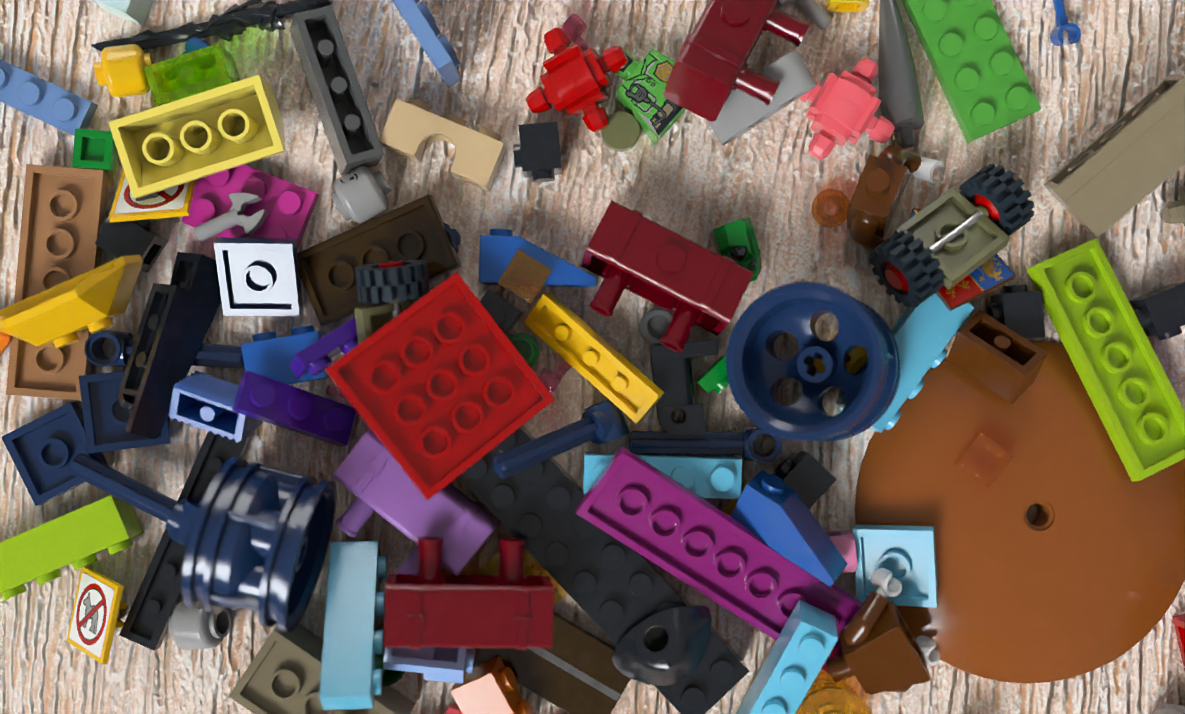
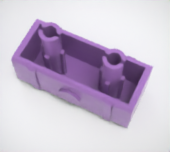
(385, 488)

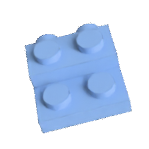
(435, 663)

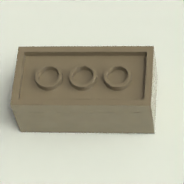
(1126, 160)
(287, 679)

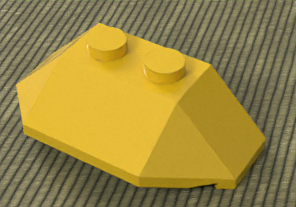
(74, 305)

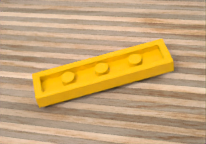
(593, 357)

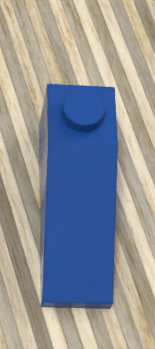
(501, 246)
(788, 527)

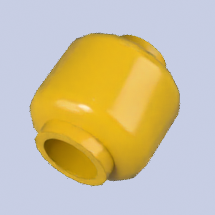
(123, 70)

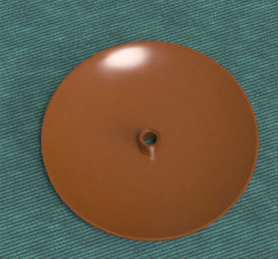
(1018, 593)

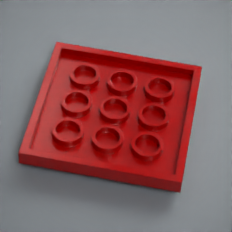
(440, 385)

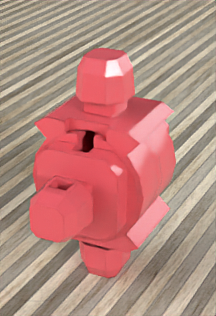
(845, 110)

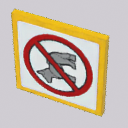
(162, 204)
(95, 614)

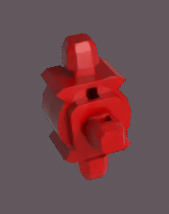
(576, 79)

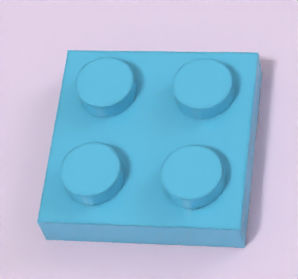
(906, 553)

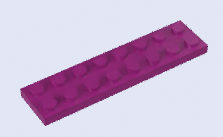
(706, 547)

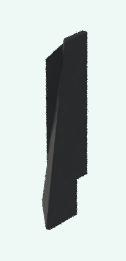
(168, 341)

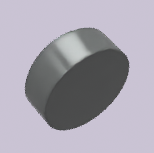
(654, 325)

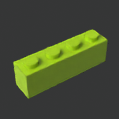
(66, 541)

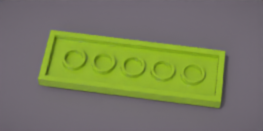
(1113, 358)

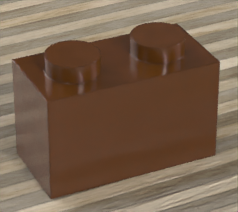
(996, 356)

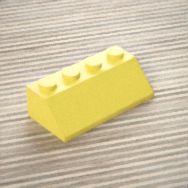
(199, 135)

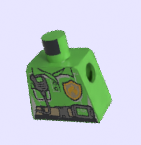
(643, 94)

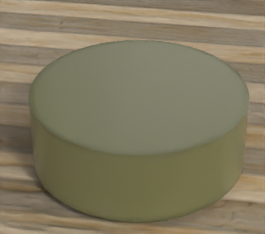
(621, 132)

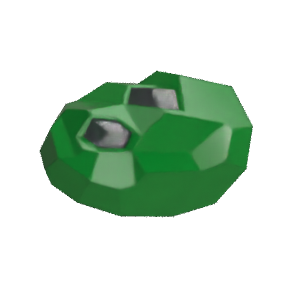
(739, 243)

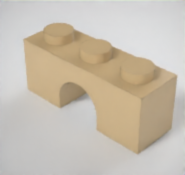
(414, 128)

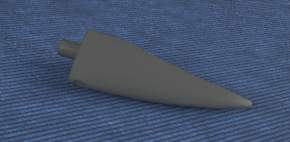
(898, 76)

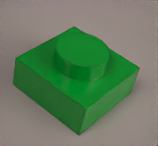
(94, 150)
(714, 377)

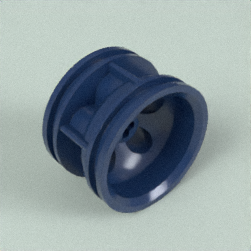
(757, 372)
(259, 542)

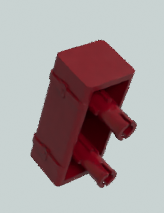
(717, 54)
(664, 270)
(469, 609)

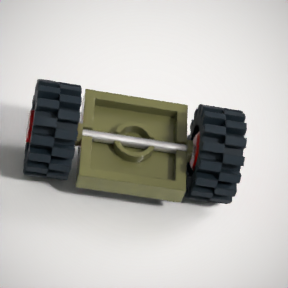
(952, 236)
(396, 283)

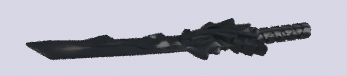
(232, 22)

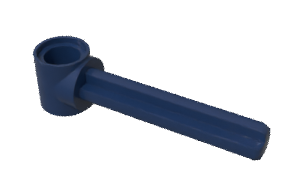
(208, 355)
(598, 424)
(705, 444)
(177, 515)

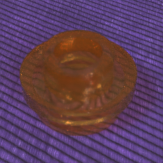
(836, 197)

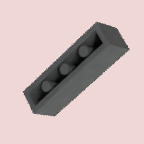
(335, 89)

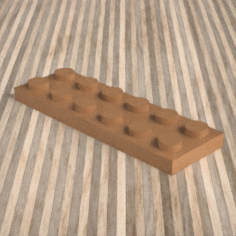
(56, 244)

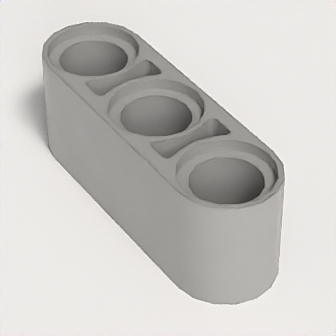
(745, 112)

